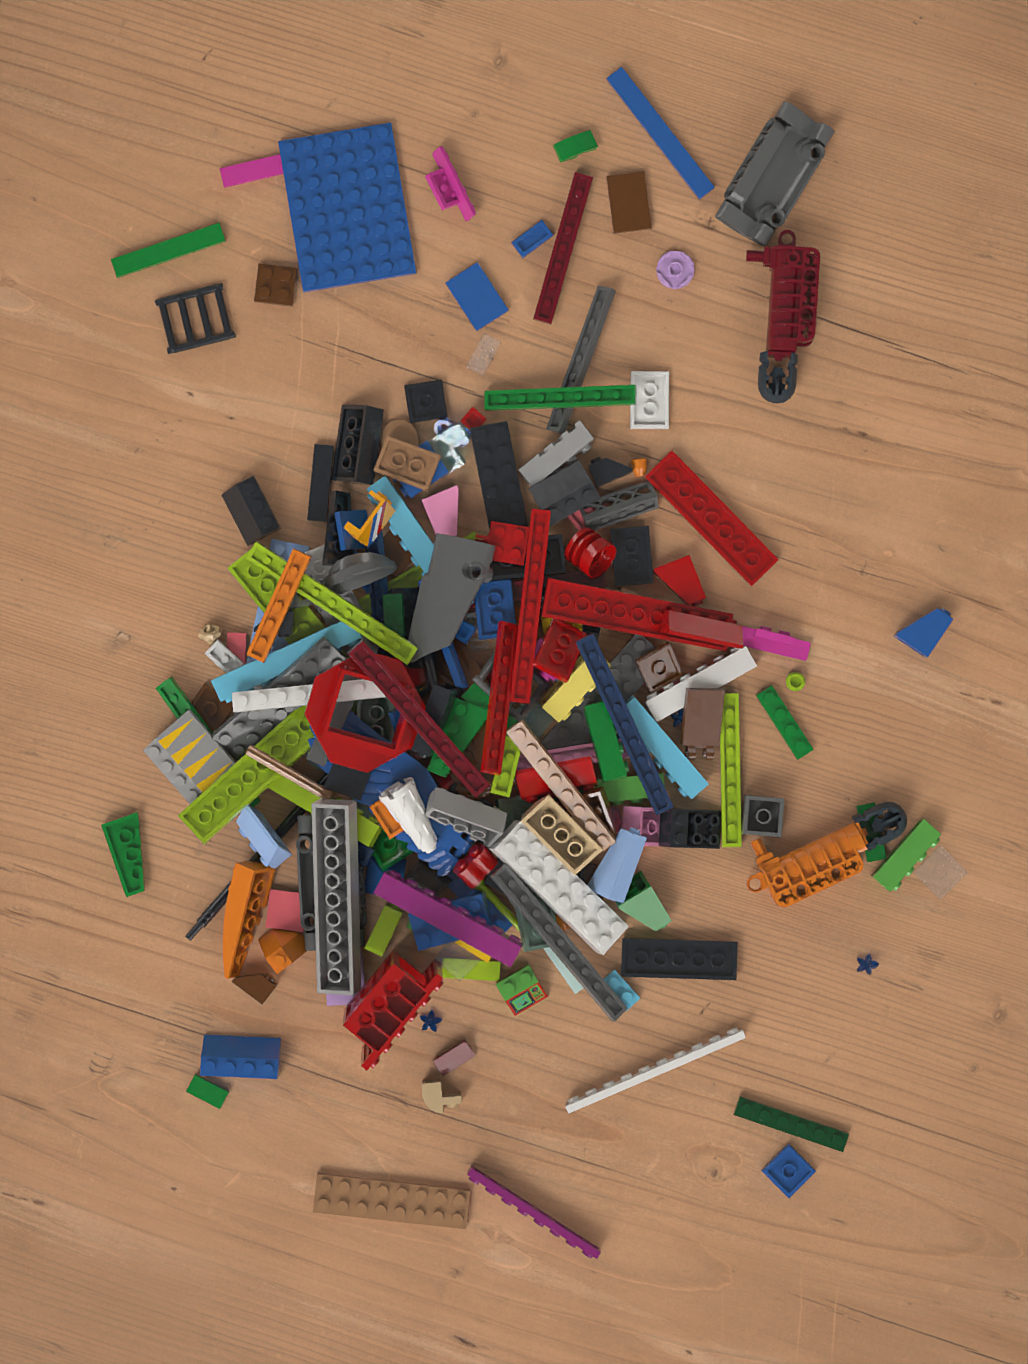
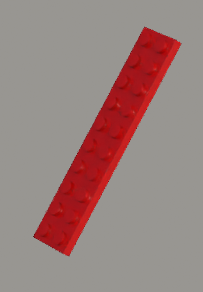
(617, 611)

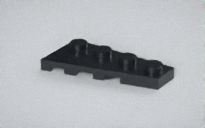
(332, 552)

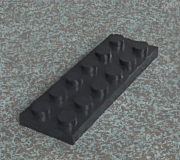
(498, 474)
(679, 959)

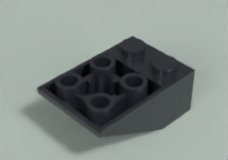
(690, 828)

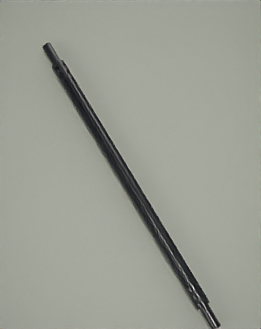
(221, 899)

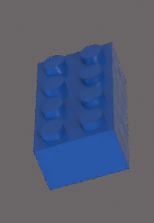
(431, 936)

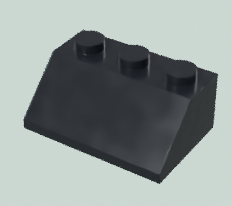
(564, 492)
(251, 511)

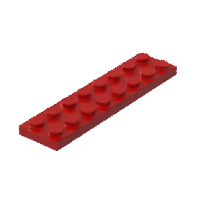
(711, 518)

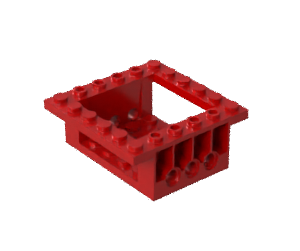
(388, 1003)

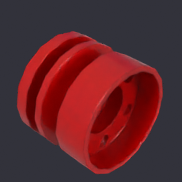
(590, 552)

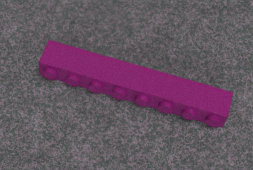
(448, 917)

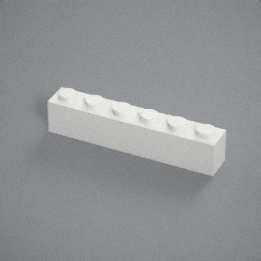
(721, 672)

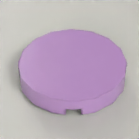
(675, 269)

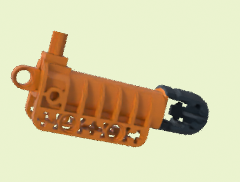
(824, 855)

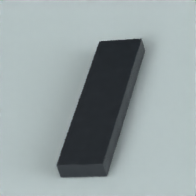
(320, 483)

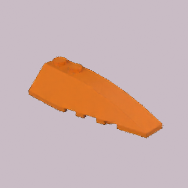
(245, 899)

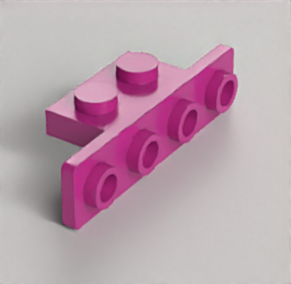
(448, 187)
(775, 643)

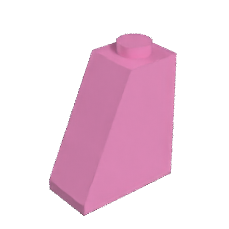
(443, 511)

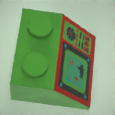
(521, 989)

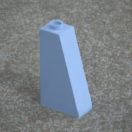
(618, 866)

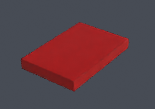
(558, 650)

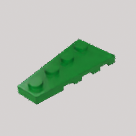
(461, 728)

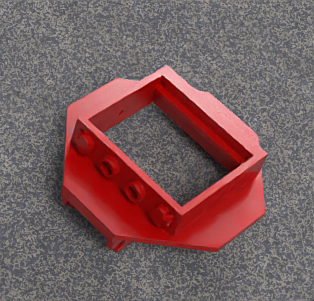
(347, 747)

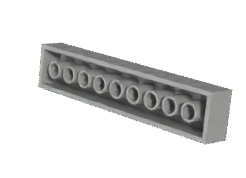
(336, 896)

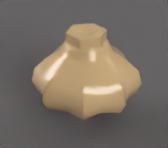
(210, 633)

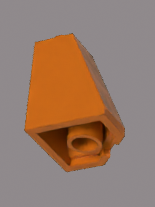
(282, 948)

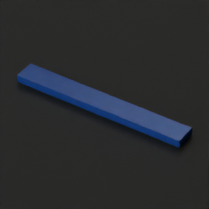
(660, 133)

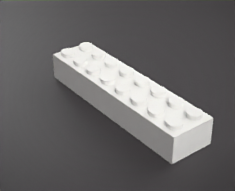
(559, 887)

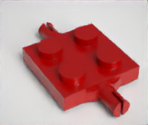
(509, 542)

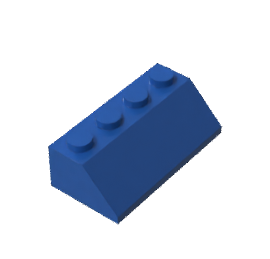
(240, 1056)

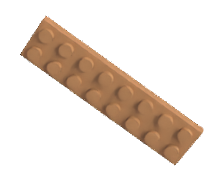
(391, 1201)

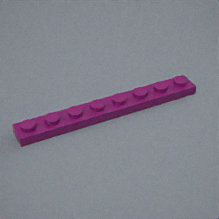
(539, 1216)

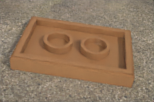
(407, 463)

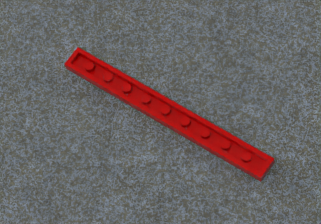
(530, 606)

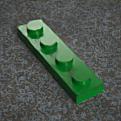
(784, 722)

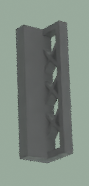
(621, 509)

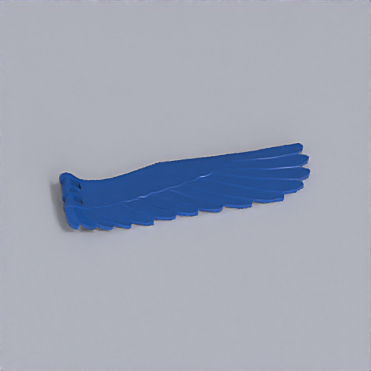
(397, 770)

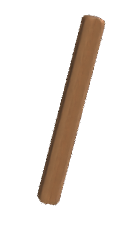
(288, 772)

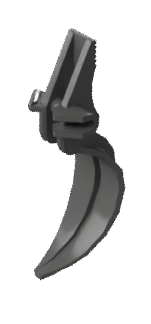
(351, 574)

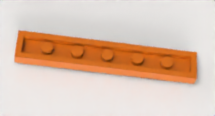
(279, 605)

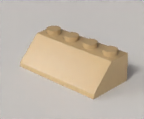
(560, 834)

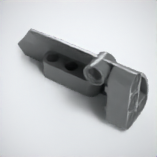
(448, 590)

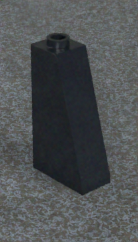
(438, 708)

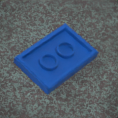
(477, 296)
(492, 605)

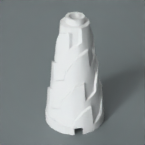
(409, 811)

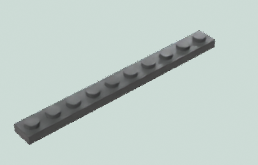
(558, 942)

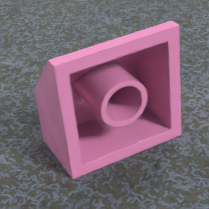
(644, 820)

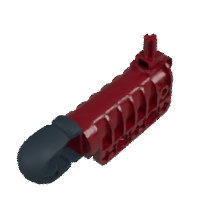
(786, 306)

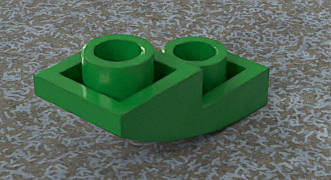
(575, 145)

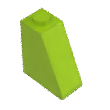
(384, 929)

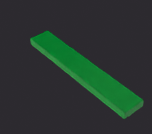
(168, 250)

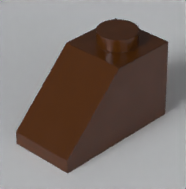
(256, 985)

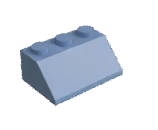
(262, 837)

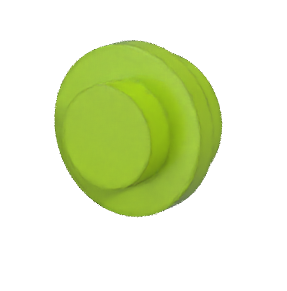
(795, 681)

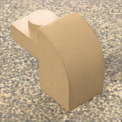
(435, 1099)

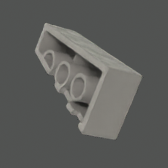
(557, 454)
(466, 815)

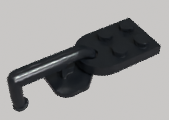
(427, 662)

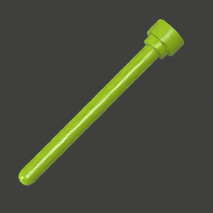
(498, 904)

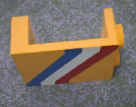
(374, 523)

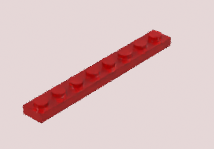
(499, 698)

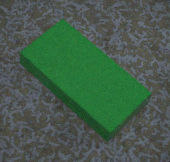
(207, 1091)

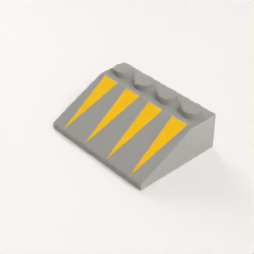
(189, 756)

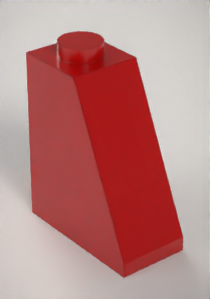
(682, 580)

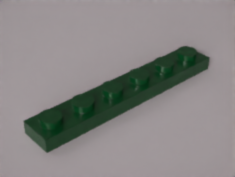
(791, 1124)

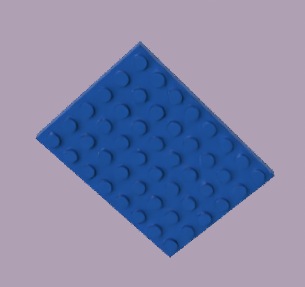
(347, 207)

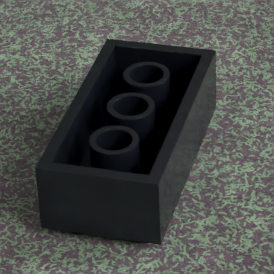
(553, 566)

